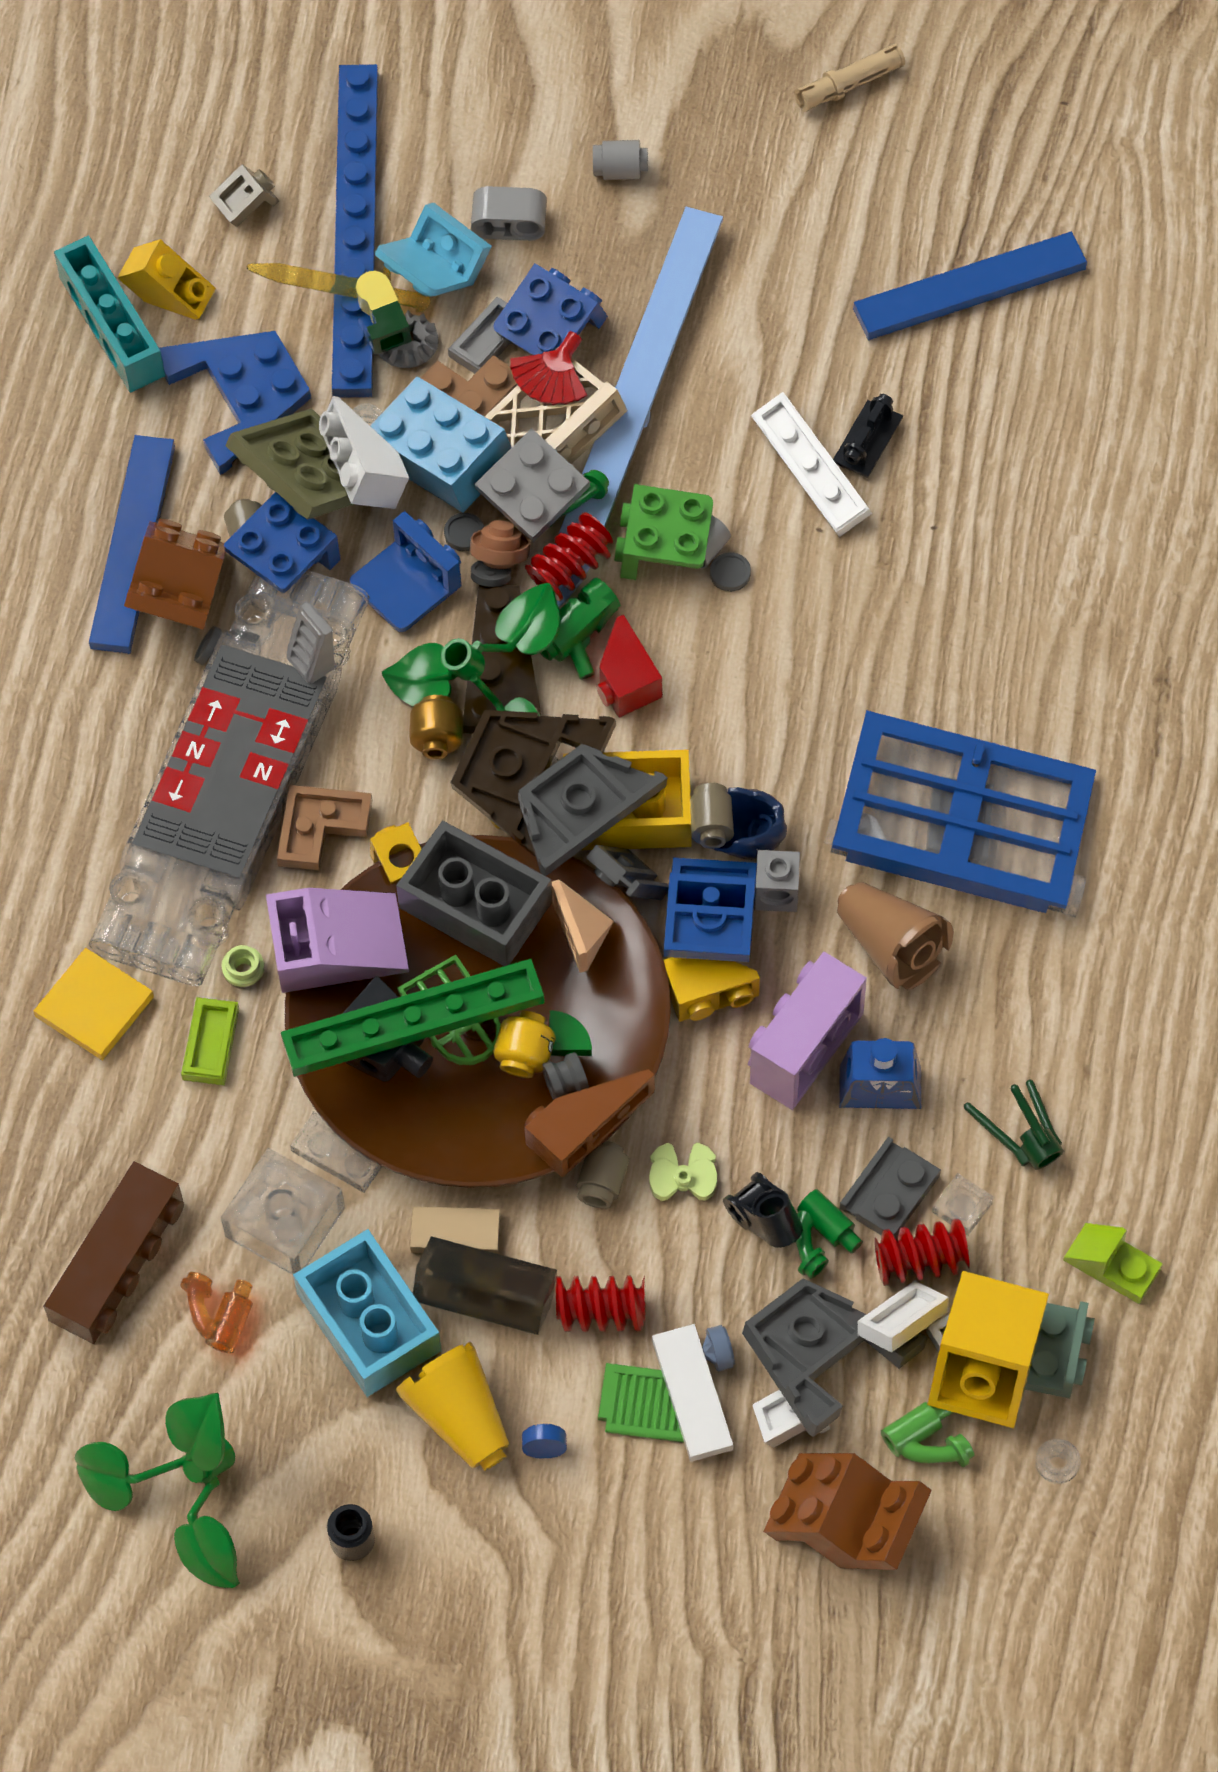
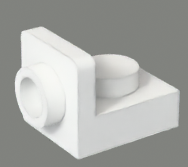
(778, 1419)

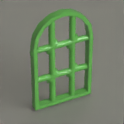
(454, 1034)

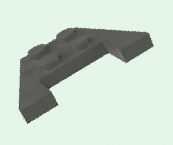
(804, 1337)

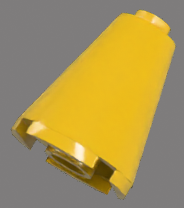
(459, 1406)

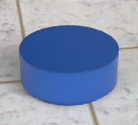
(544, 1441)

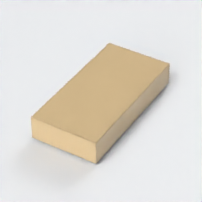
(460, 1225)

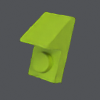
(1110, 1260)

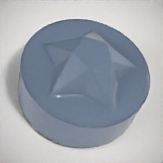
(718, 1348)

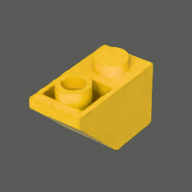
(166, 280)
(708, 985)

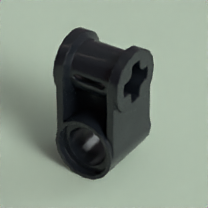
(765, 1212)

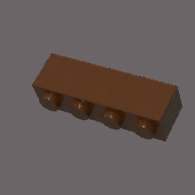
(114, 1253)

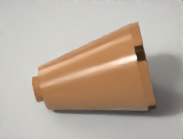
(895, 933)

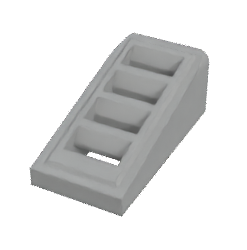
(311, 644)

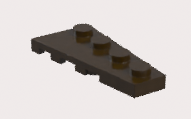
(505, 673)

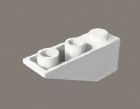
(364, 460)

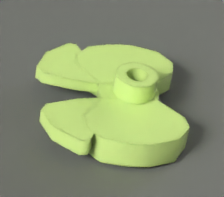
(697, 1177)

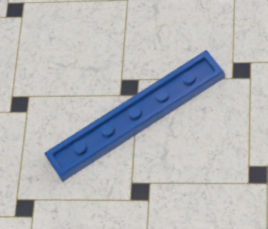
(969, 285)
(139, 504)

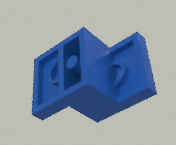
(710, 909)

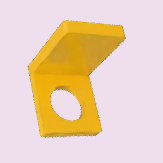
(390, 841)

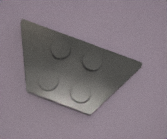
(580, 802)

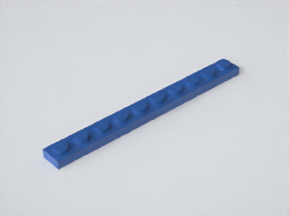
(354, 225)

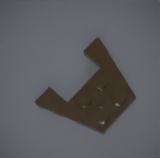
(511, 752)

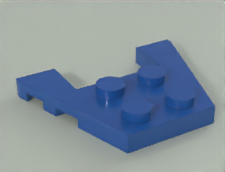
(252, 376)

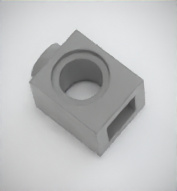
(777, 880)

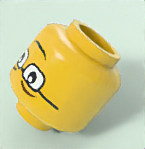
(524, 1044)

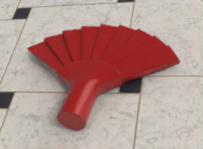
(550, 375)

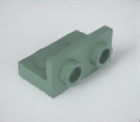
(1057, 1351)

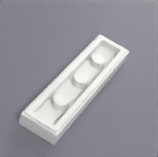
(811, 464)

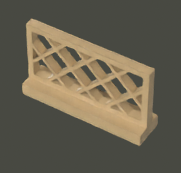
(583, 422)

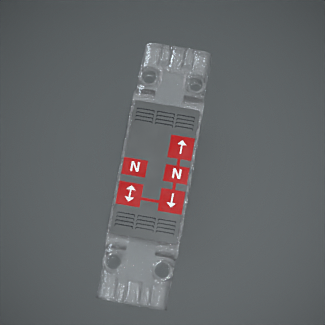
(224, 783)

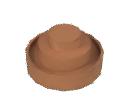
(500, 545)

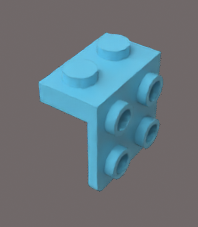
(437, 255)

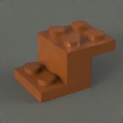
(176, 573)
(847, 1511)

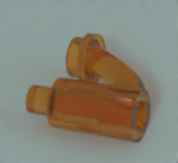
(226, 1328)

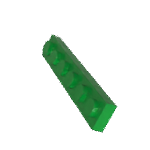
(412, 1017)

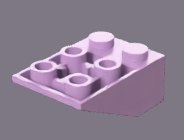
(335, 936)

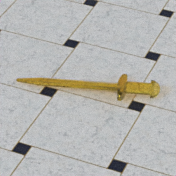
(330, 282)

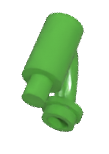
(907, 1432)

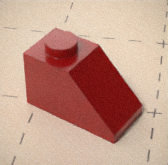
(627, 672)

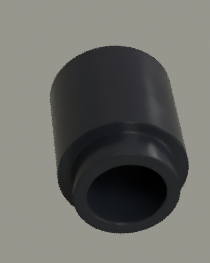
(350, 1520)

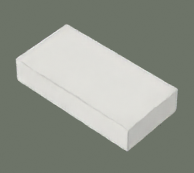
(903, 1316)

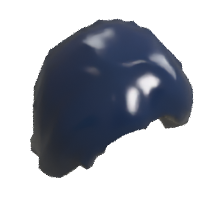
(756, 823)

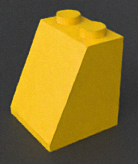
(987, 1349)

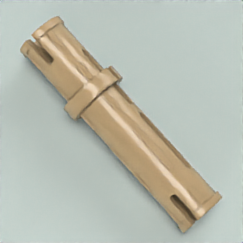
(837, 83)

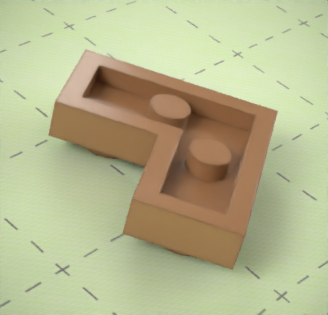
(482, 391)
(317, 812)

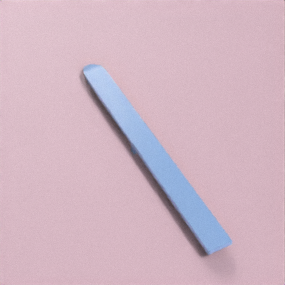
(648, 361)

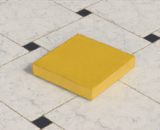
(93, 1003)

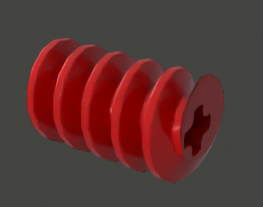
(570, 554)
(921, 1251)
(600, 1304)

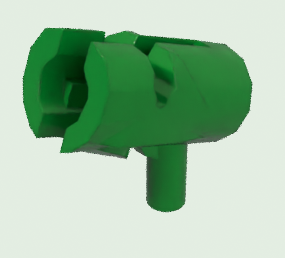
(579, 621)

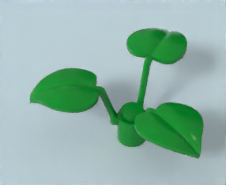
(526, 622)
(198, 1430)

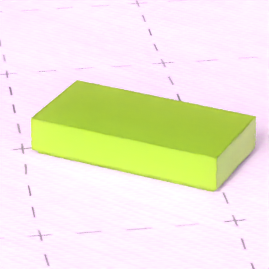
(210, 1041)

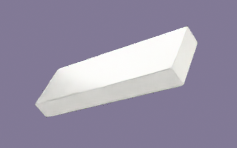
(692, 1393)

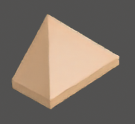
(581, 922)

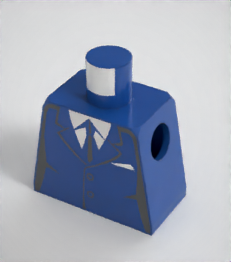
(880, 1075)

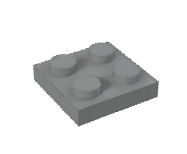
(532, 485)

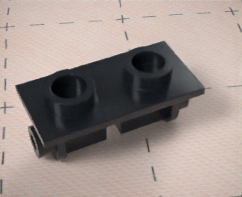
(868, 436)

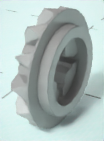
(417, 351)

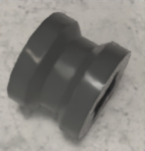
(565, 1076)

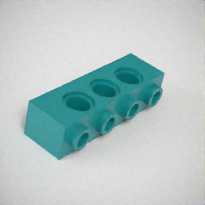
(109, 314)

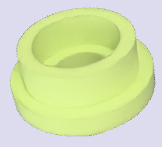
(242, 955)

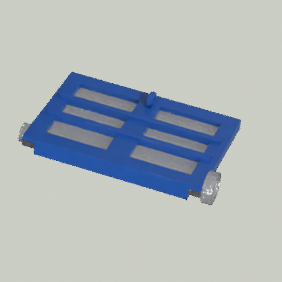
(964, 815)

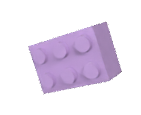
(806, 1029)

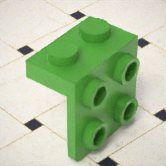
(663, 529)

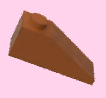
(582, 1120)

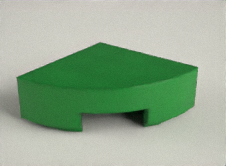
(569, 1035)

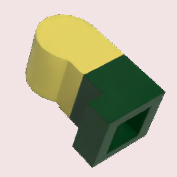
(380, 302)

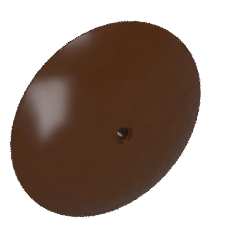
(470, 1120)

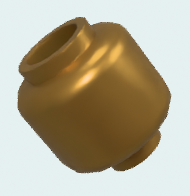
(436, 726)

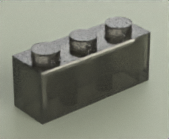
(484, 1285)

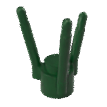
(1040, 1142)

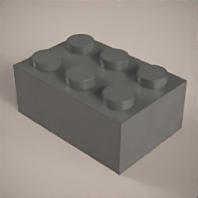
(474, 893)

